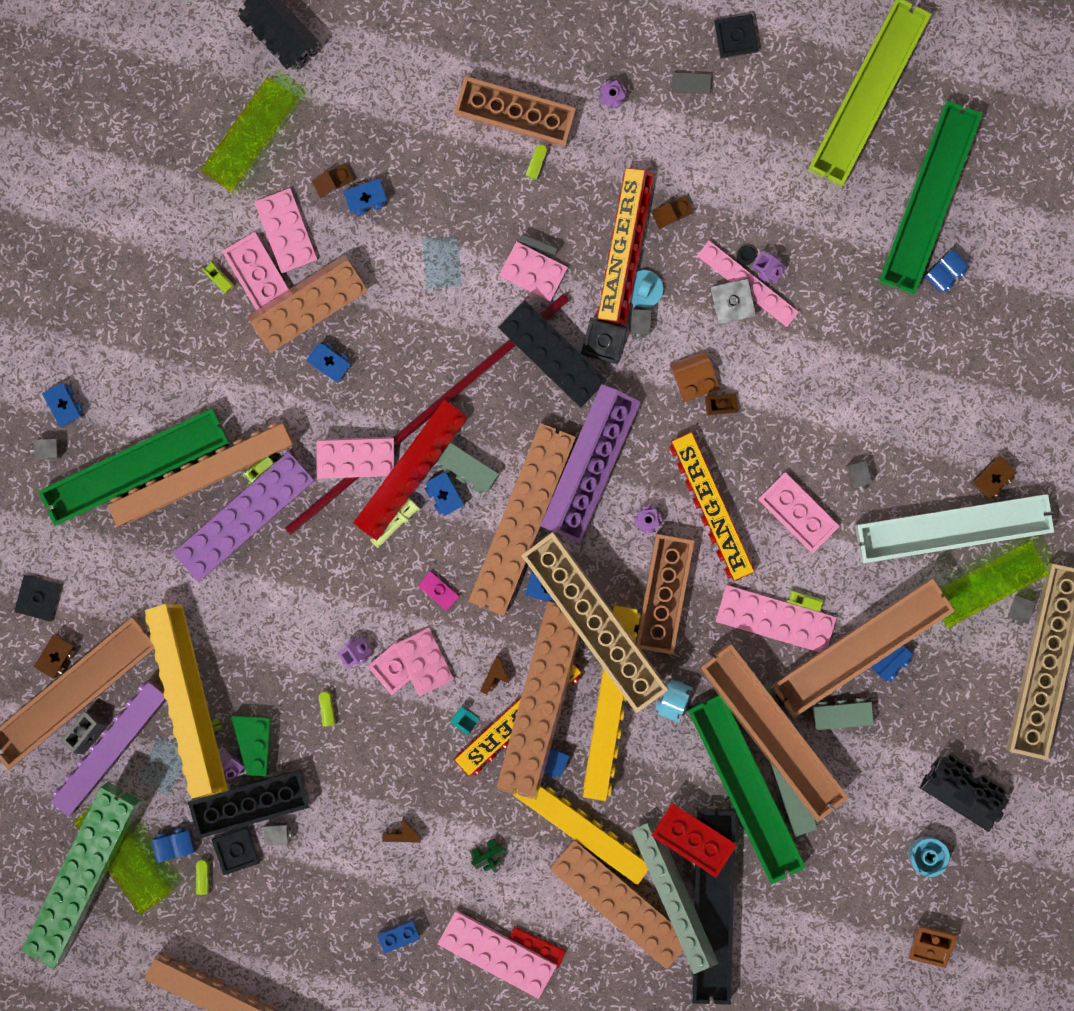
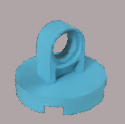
(646, 289)

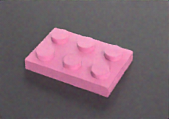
(533, 271)
(424, 662)

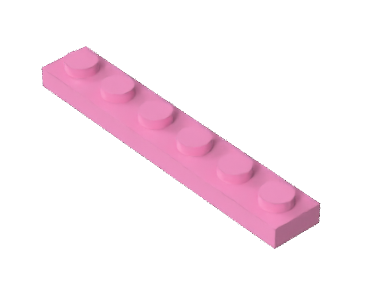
(761, 293)

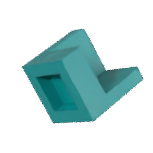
(464, 720)

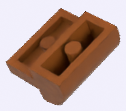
(694, 376)
(932, 946)

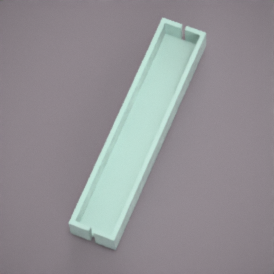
(954, 528)

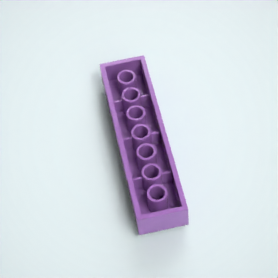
(590, 463)
(244, 516)
(111, 747)

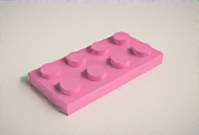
(286, 231)
(255, 270)
(354, 457)
(798, 512)

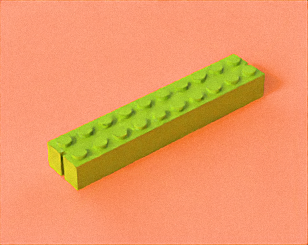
(868, 92)

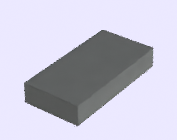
(691, 83)
(539, 245)

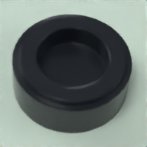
(746, 255)

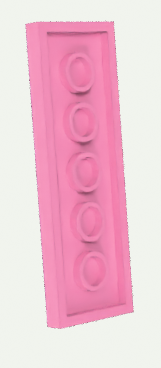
(775, 619)
(497, 954)

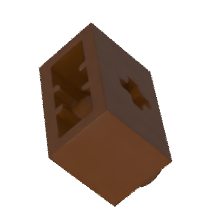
(999, 467)
(46, 661)

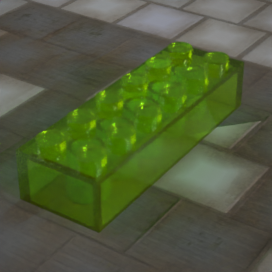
(250, 135)
(993, 581)
(136, 872)

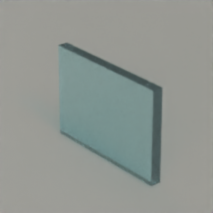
(441, 263)
(162, 767)

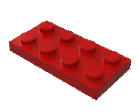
(693, 839)

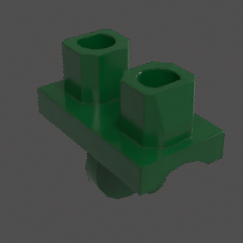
(495, 852)

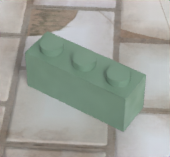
(467, 469)
(842, 714)

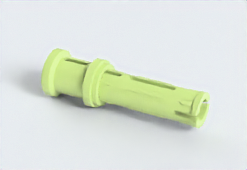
(401, 517)

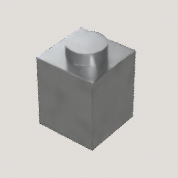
(640, 323)
(45, 449)
(859, 475)
(1021, 610)
(277, 834)

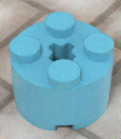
(674, 701)
(918, 851)

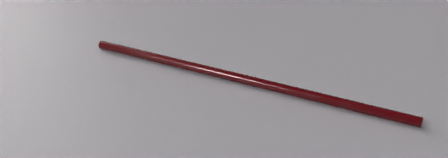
(422, 418)

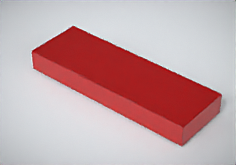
(546, 949)

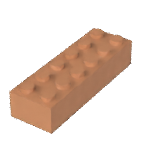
(514, 111)
(307, 303)
(664, 594)

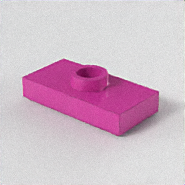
(438, 590)

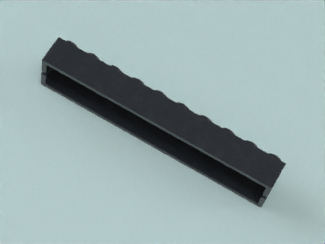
(715, 911)

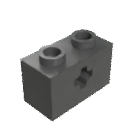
(83, 733)

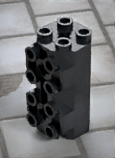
(281, 31)
(974, 798)

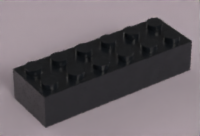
(552, 353)
(249, 803)

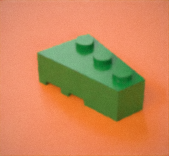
(254, 742)

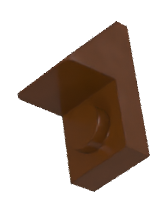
(332, 180)
(672, 212)
(721, 404)
(496, 671)
(408, 834)

